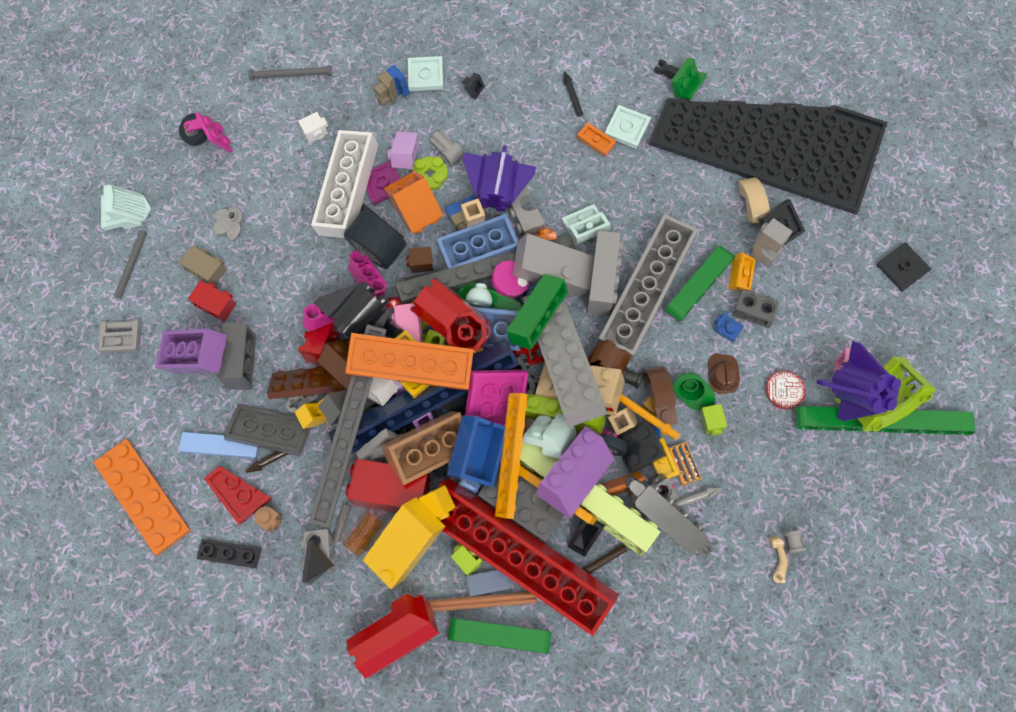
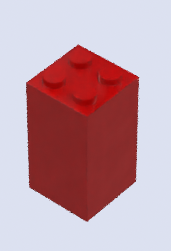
(378, 487)

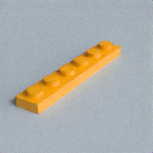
(511, 455)

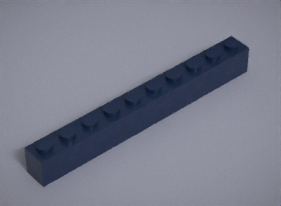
(405, 409)

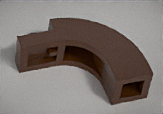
(662, 393)

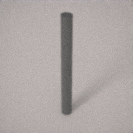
(130, 264)

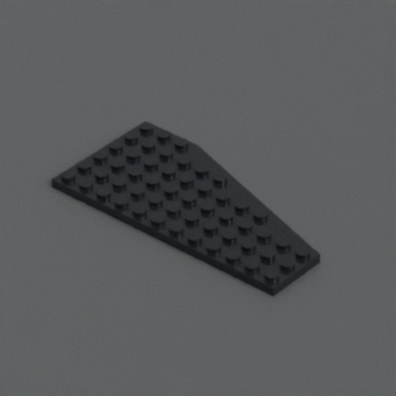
(785, 145)

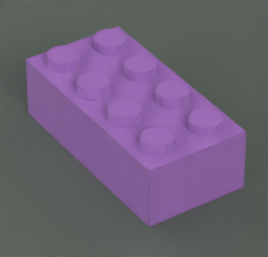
(191, 351)

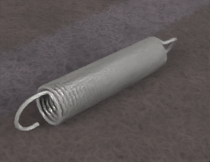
(341, 523)

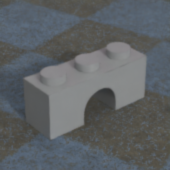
(527, 221)
(769, 242)

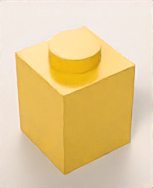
(438, 502)

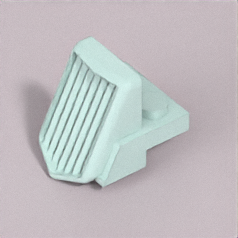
(122, 208)

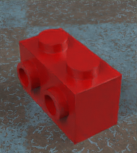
(212, 301)

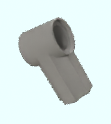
(449, 151)

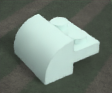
(585, 224)
(551, 435)

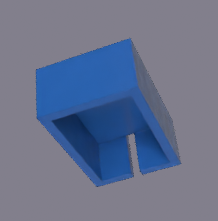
(477, 451)

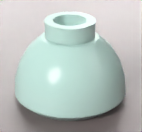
(479, 296)

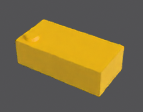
(403, 543)

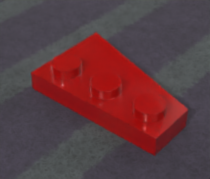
(235, 494)

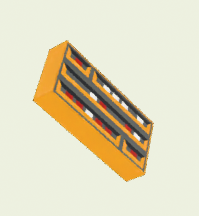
(685, 464)

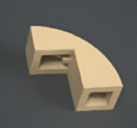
(755, 198)

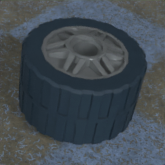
(375, 239)

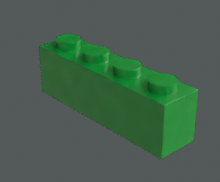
(537, 311)

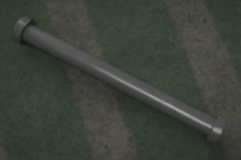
(290, 72)

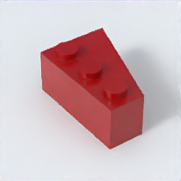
(316, 342)

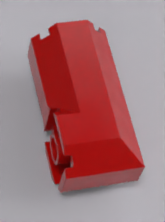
(452, 316)
(393, 636)

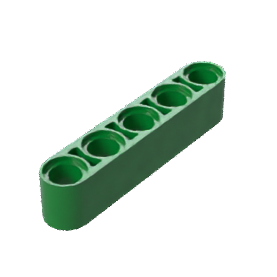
(699, 283)
(499, 635)

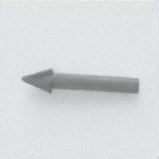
(707, 493)

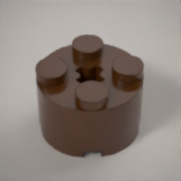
(607, 355)

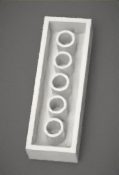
(345, 183)

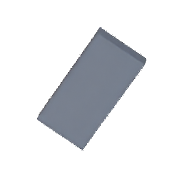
(487, 583)

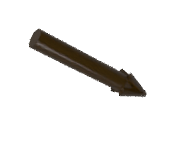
(258, 465)
(605, 559)

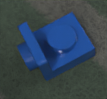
(727, 326)

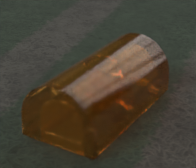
(363, 534)

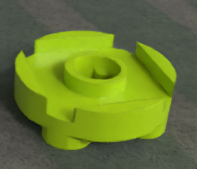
(434, 164)

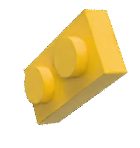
(666, 465)

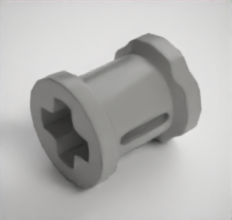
(795, 542)

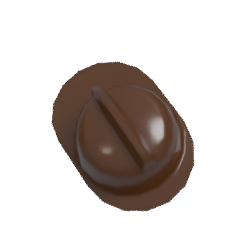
(723, 373)

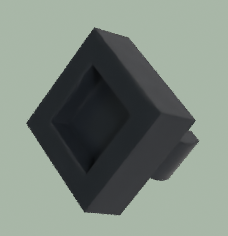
(473, 85)

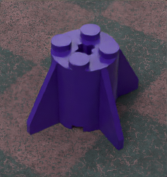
(497, 178)
(862, 386)

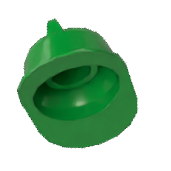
(694, 391)

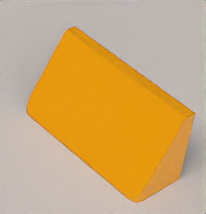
(741, 272)

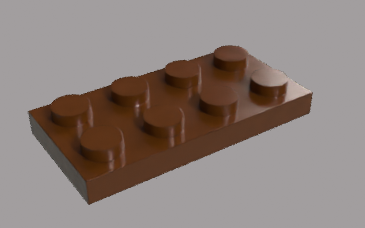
(302, 383)

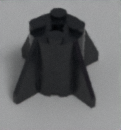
(355, 308)

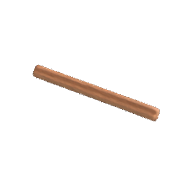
(482, 601)

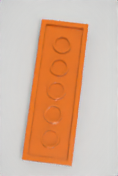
(409, 361)
(142, 497)

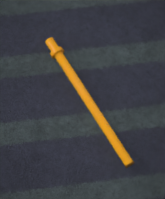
(665, 428)

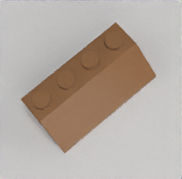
(423, 447)

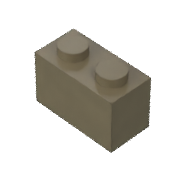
(202, 265)

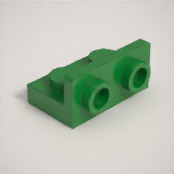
(687, 80)

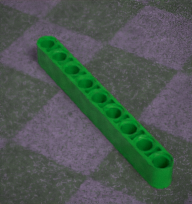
(916, 422)

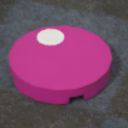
(505, 283)

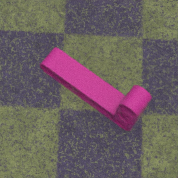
(362, 271)

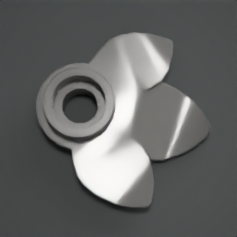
(226, 224)

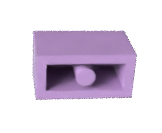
(403, 150)

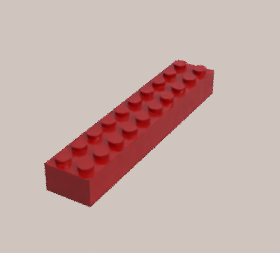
(527, 560)

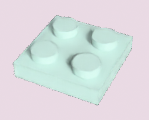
(425, 73)
(627, 126)

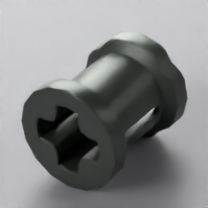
(632, 378)

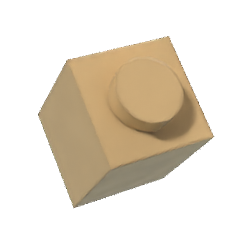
(472, 213)
(623, 420)

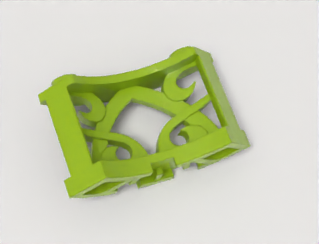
(895, 367)

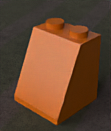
(414, 202)

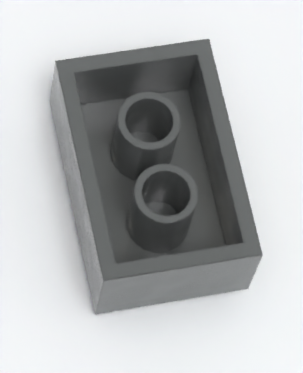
(238, 356)

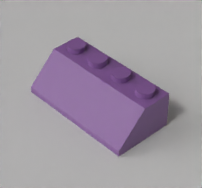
(576, 472)

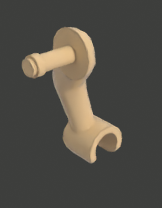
(780, 572)

